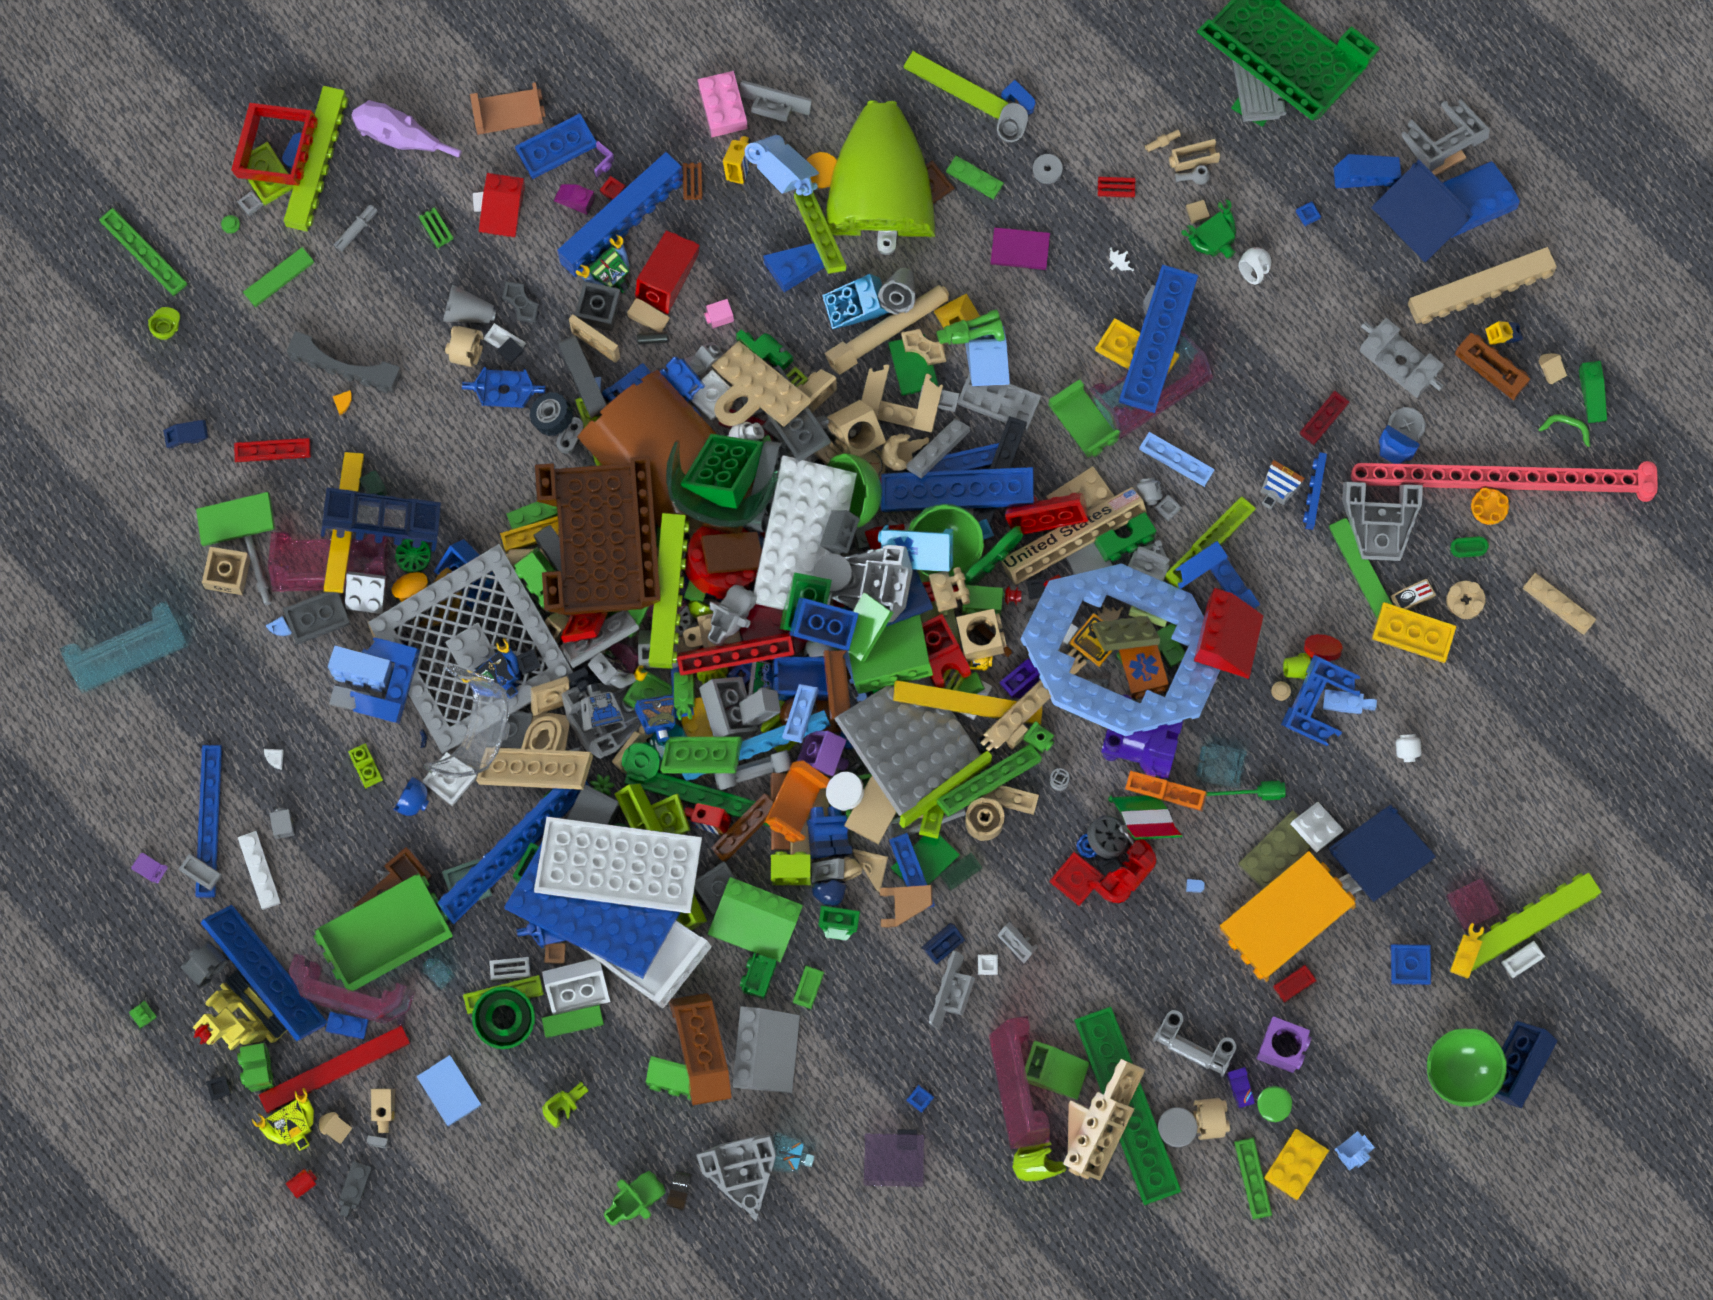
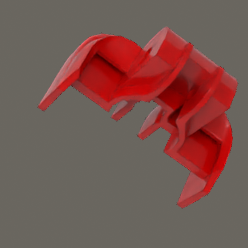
(1118, 884)

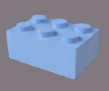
(360, 669)

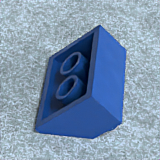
(457, 556)

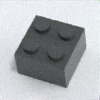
(598, 305)

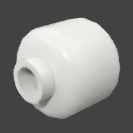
(1408, 747)

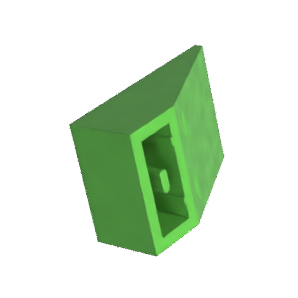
(1055, 1070)

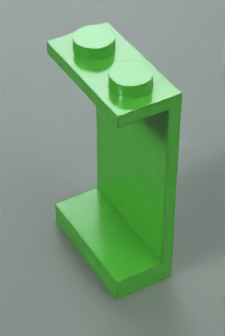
(1083, 419)

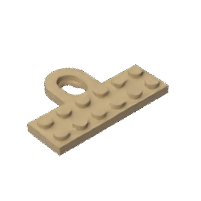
(760, 384)
(539, 767)

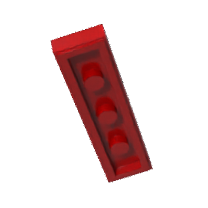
(272, 450)

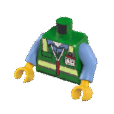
(609, 268)

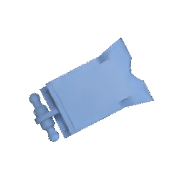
(782, 165)

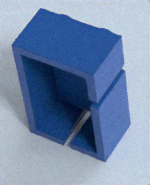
(792, 671)

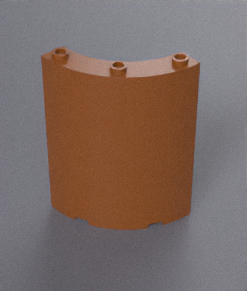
(647, 423)

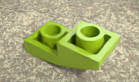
(365, 765)

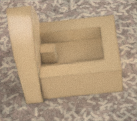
(1552, 367)
(1016, 737)
(334, 1127)

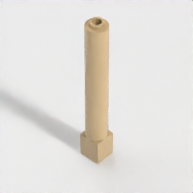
(845, 355)

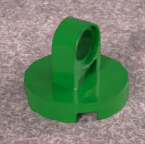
(641, 761)

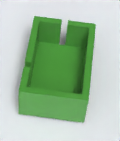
(531, 569)

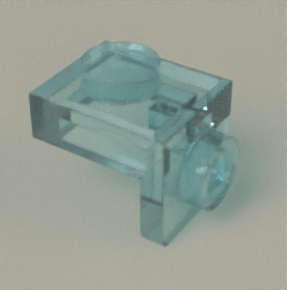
(437, 972)

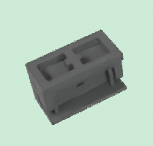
(839, 531)

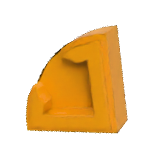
(343, 401)

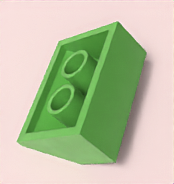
(668, 1076)

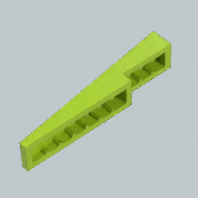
(1219, 531)

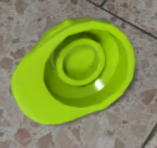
(164, 323)

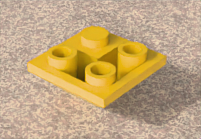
(957, 310)

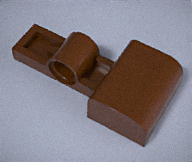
(401, 868)

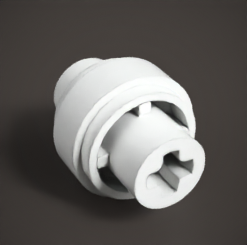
(747, 431)

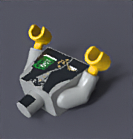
(613, 671)

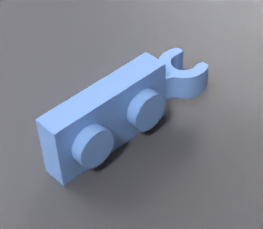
(1347, 702)

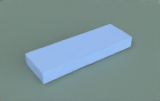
(800, 713)

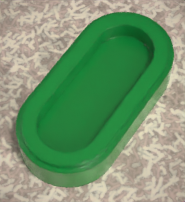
(1469, 547)

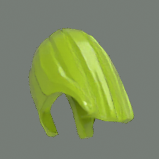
(1033, 1165)

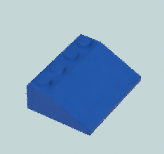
(1484, 194)

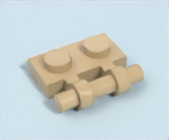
(943, 591)

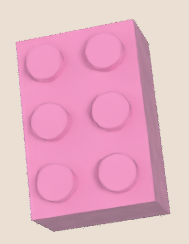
(722, 104)

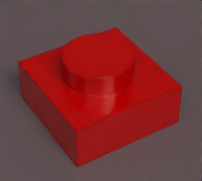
(612, 188)

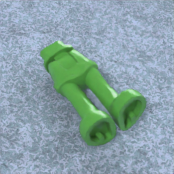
(960, 331)

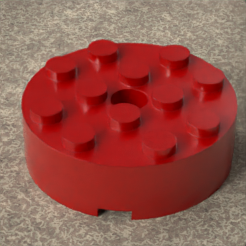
(715, 583)

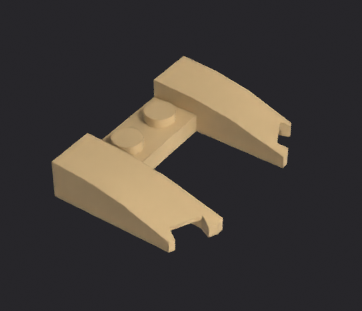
(920, 418)

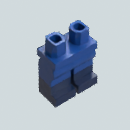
(828, 834)

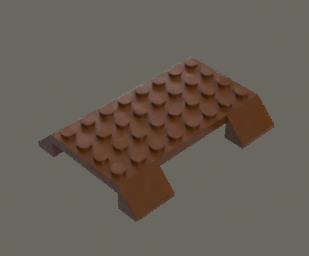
(602, 536)

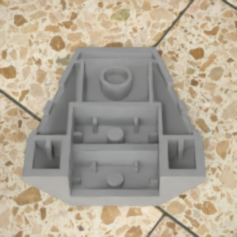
(881, 574)
(605, 739)

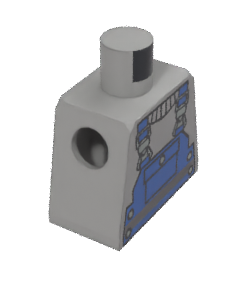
(599, 709)

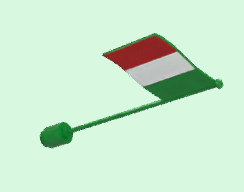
(1150, 818)

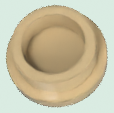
(1280, 691)

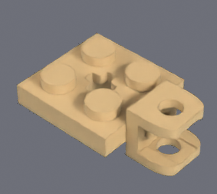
(701, 634)

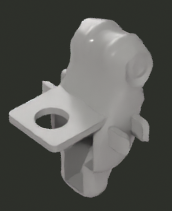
(730, 614)

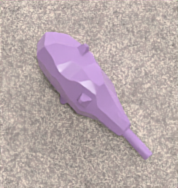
(396, 129)

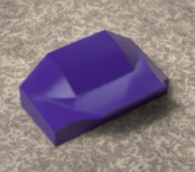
(1020, 679)

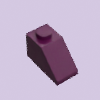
(575, 197)

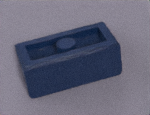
(943, 943)

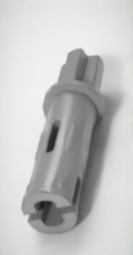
(355, 228)

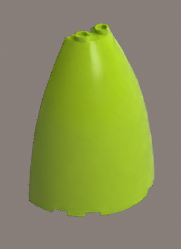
(880, 178)

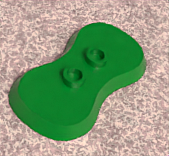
(996, 554)

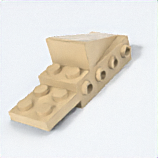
(1090, 1126)

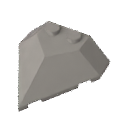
(741, 1169)

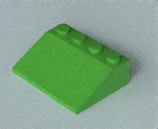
(754, 919)

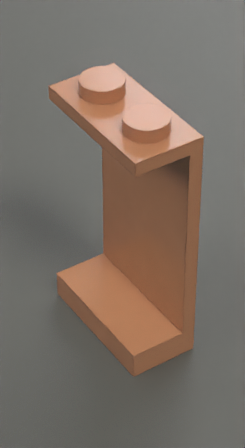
(507, 110)

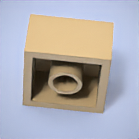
(226, 570)

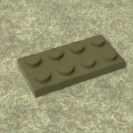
(1275, 853)

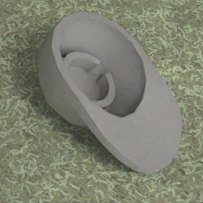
(1012, 122)

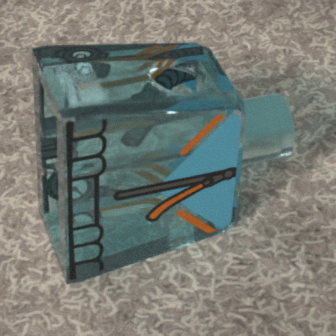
(790, 1154)

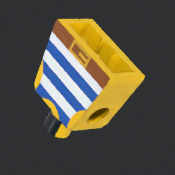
(735, 161)

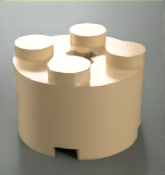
(464, 346)
(981, 829)
(1211, 1118)

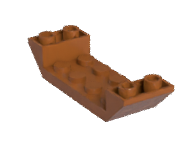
(701, 1048)

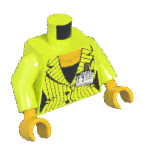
(289, 1123)

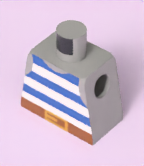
(1280, 484)

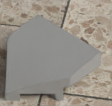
(1151, 560)

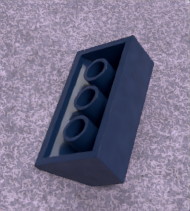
(1526, 1055)

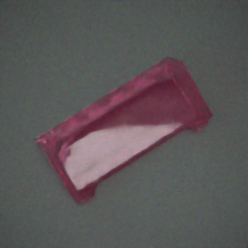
(303, 563)
(1022, 1123)

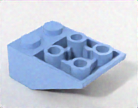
(987, 361)

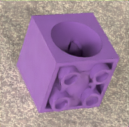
(1277, 1028)

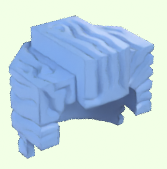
(1355, 1151)

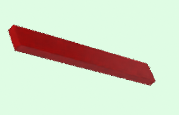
(334, 1069)

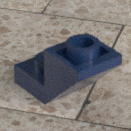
(187, 432)

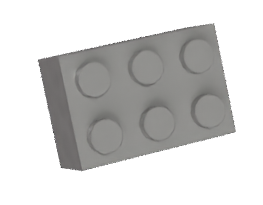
(722, 707)

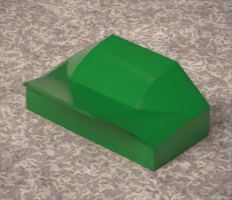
(838, 922)

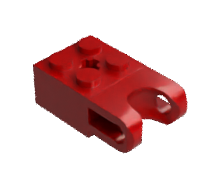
(945, 652)

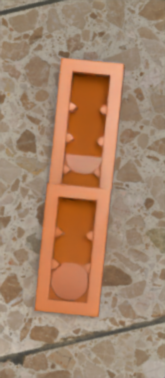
(1166, 790)

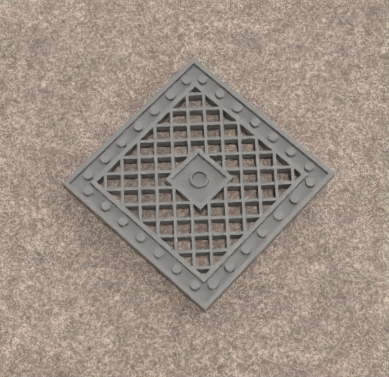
(472, 645)

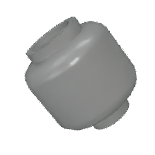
(1150, 491)

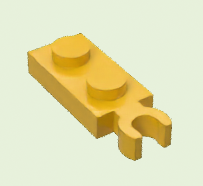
(1467, 953)

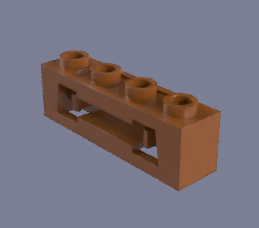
(1514, 381)

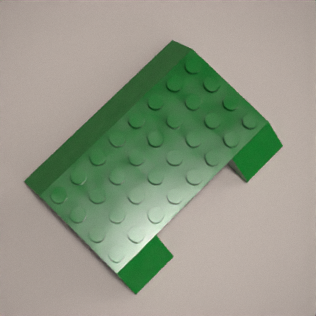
(1289, 53)

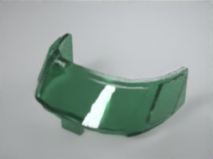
(707, 511)

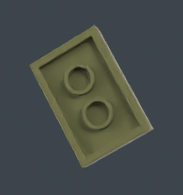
(1126, 633)

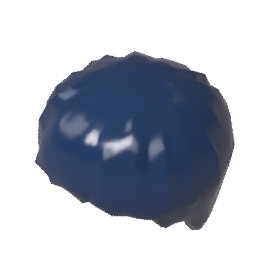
(829, 893)

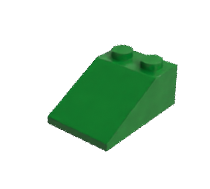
(805, 587)

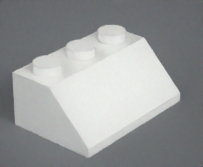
(576, 986)

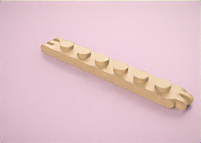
(1023, 709)

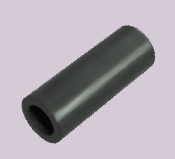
(652, 338)

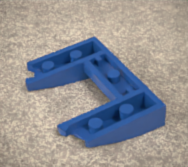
(1216, 560)
(394, 703)
(1299, 716)

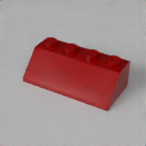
(1048, 513)

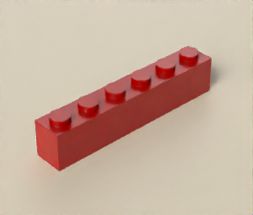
(736, 653)

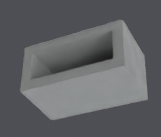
(759, 707)

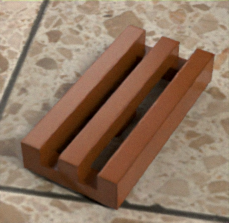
(692, 166)

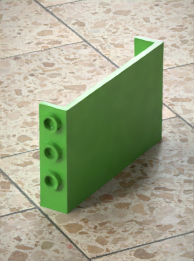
(383, 932)

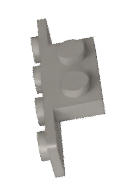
(774, 102)
(953, 991)

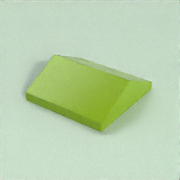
(671, 815)

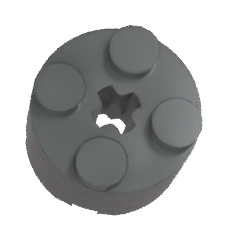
(204, 964)

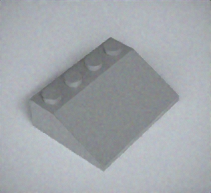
(766, 1050)

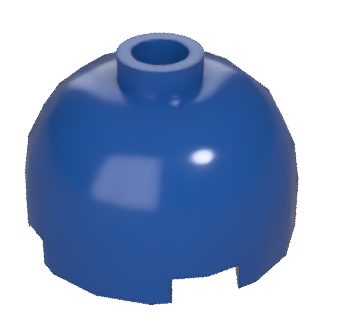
(412, 798)

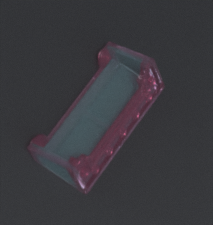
(1186, 376)

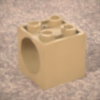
(869, 436)
(966, 625)

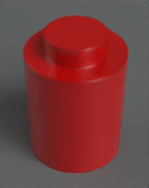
(301, 1183)

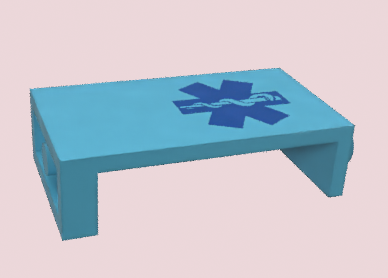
(925, 549)

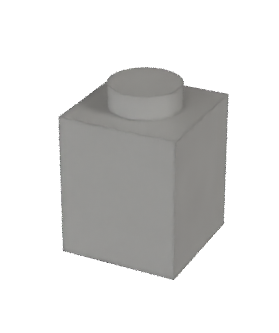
(282, 823)

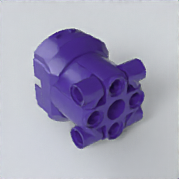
(1151, 748)

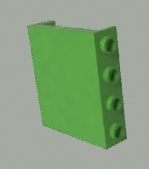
(896, 656)

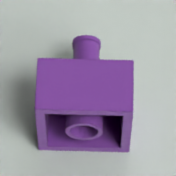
(823, 752)

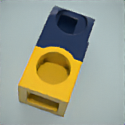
(1504, 333)

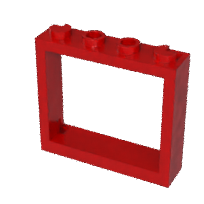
(248, 136)

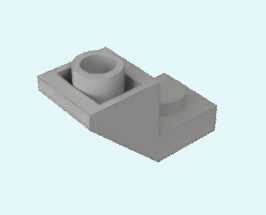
(704, 358)

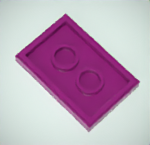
(1020, 248)

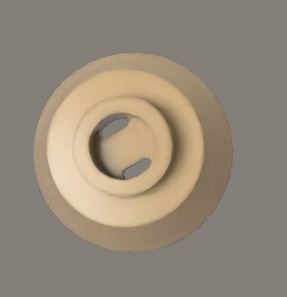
(851, 869)

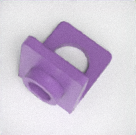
(606, 164)
(149, 868)

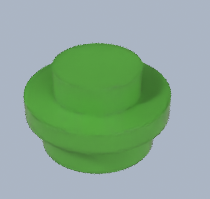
(230, 224)

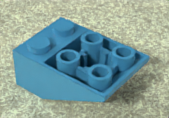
(854, 302)

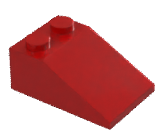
(501, 204)

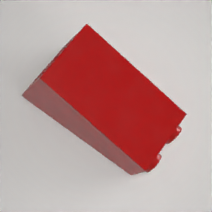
(666, 271)

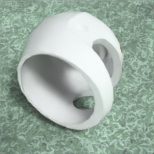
(1259, 260)

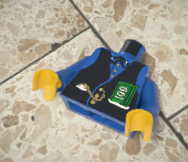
(502, 668)

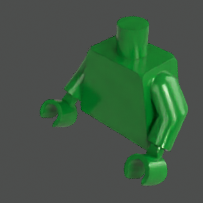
(1214, 234)

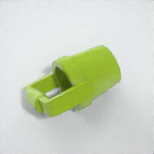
(1296, 666)

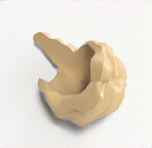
(898, 451)

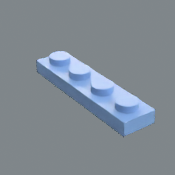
(1176, 459)

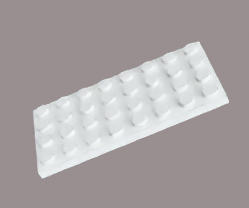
(797, 523)
(618, 865)

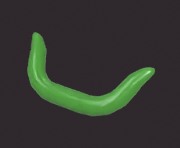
(1568, 420)

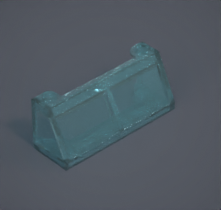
(126, 651)

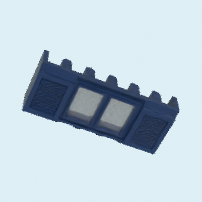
(381, 516)

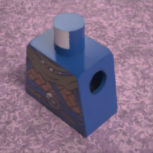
(657, 715)

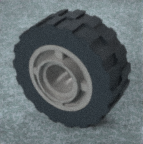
(551, 414)

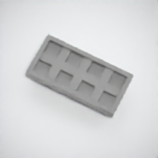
(1000, 401)

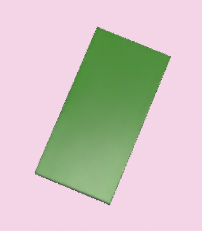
(235, 519)
(701, 755)

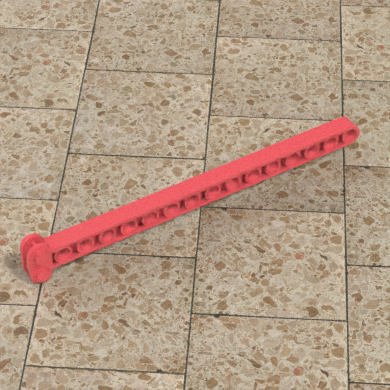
(1643, 479)

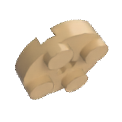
(1471, 590)

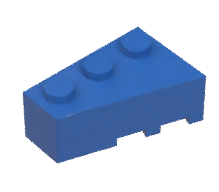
(793, 265)

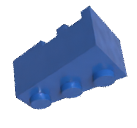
(1367, 171)

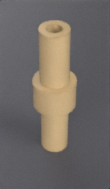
(1162, 140)

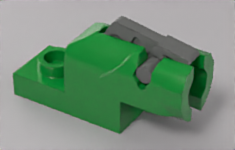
(767, 348)

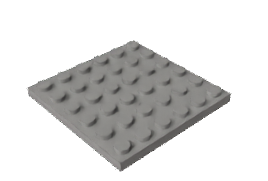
(907, 745)

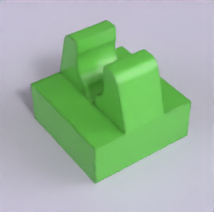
(142, 1014)

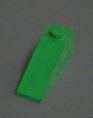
(1593, 391)

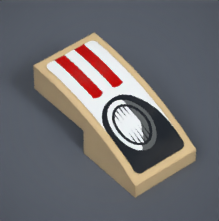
(1413, 595)

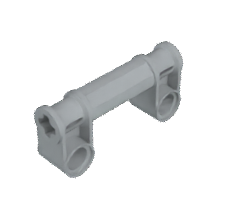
(775, 763)
(1216, 1061)

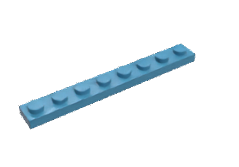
(771, 739)

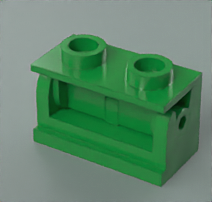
(758, 976)

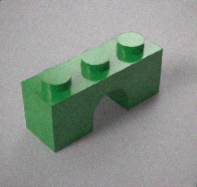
(1112, 546)

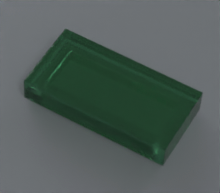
(961, 871)

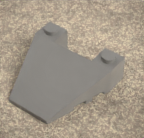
(1381, 527)

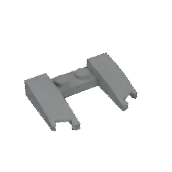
(1433, 154)

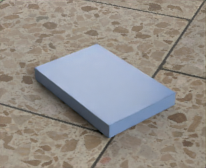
(449, 1090)

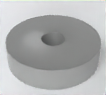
(1051, 161)

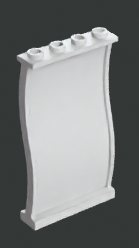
(670, 968)

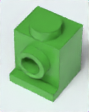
(1040, 745)

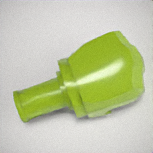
(562, 1101)

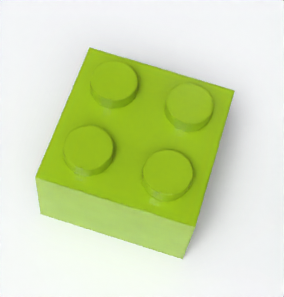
(791, 869)

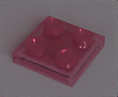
(1472, 904)

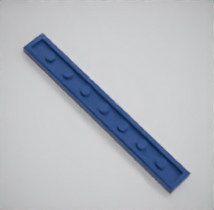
(209, 812)

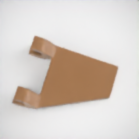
(908, 902)

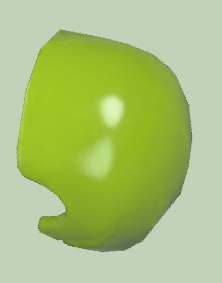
(698, 609)

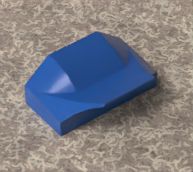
(1396, 446)

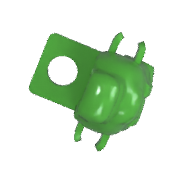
(634, 1198)

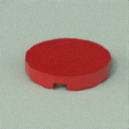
(1323, 647)

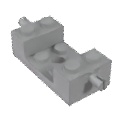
(1386, 345)

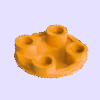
(1489, 506)
(409, 585)

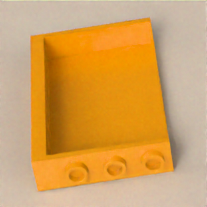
(1287, 915)

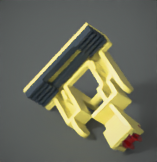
(238, 993)

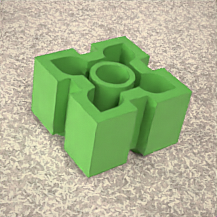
(257, 1067)

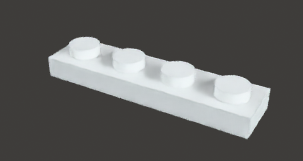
(259, 870)

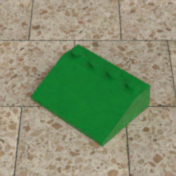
(724, 469)

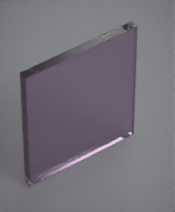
(893, 1160)

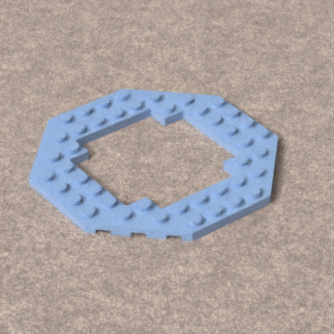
(1095, 703)

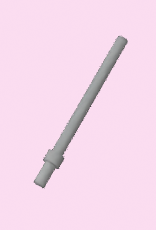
(262, 584)

